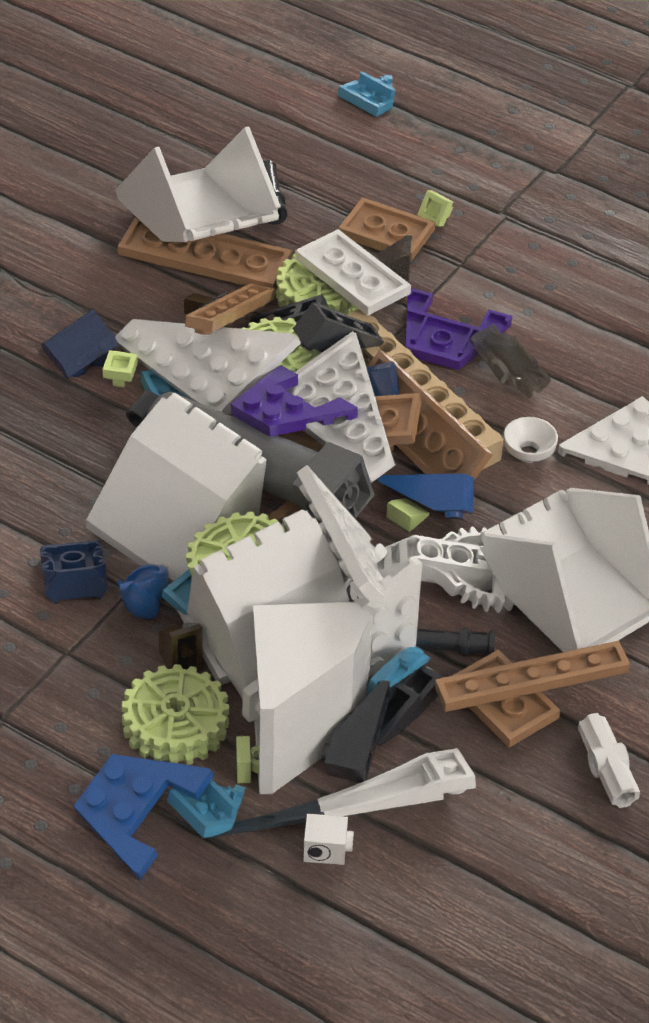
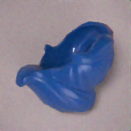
(144, 590)

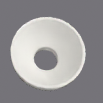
(533, 433)

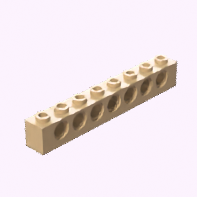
(436, 388)

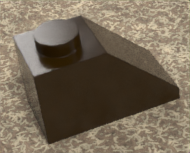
(182, 646)

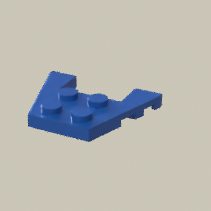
(124, 796)

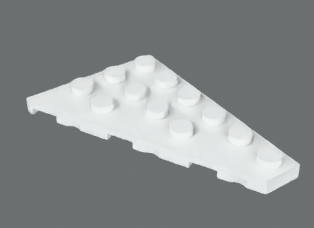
(206, 367)
(343, 374)
(616, 442)
(348, 536)
(392, 627)

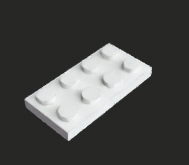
(353, 272)

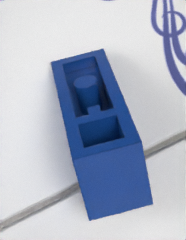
(441, 492)

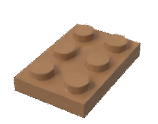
(383, 225)
(516, 716)

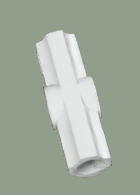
(608, 760)

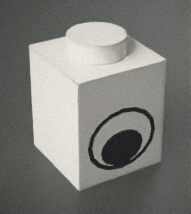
(327, 839)

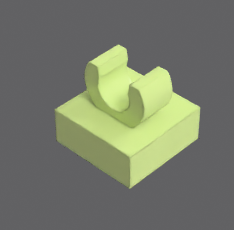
(435, 208)
(120, 367)
(246, 759)

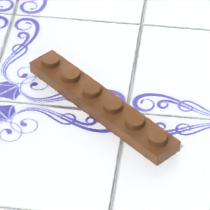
(229, 308)
(532, 676)

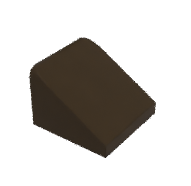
(194, 301)

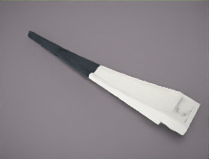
(409, 784)

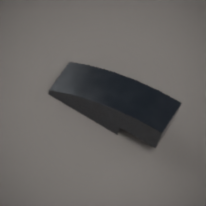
(408, 701)

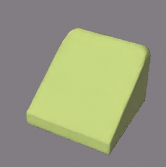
(405, 513)

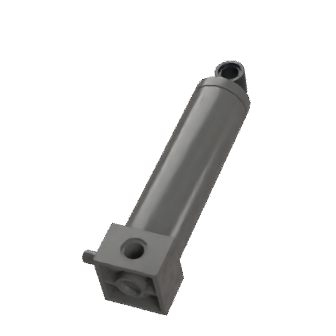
(335, 466)

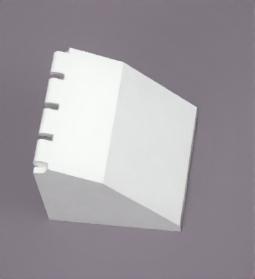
(204, 202)
(173, 483)
(576, 566)
(280, 570)
(309, 681)

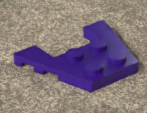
(444, 339)
(278, 412)

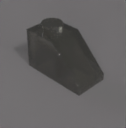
(398, 257)

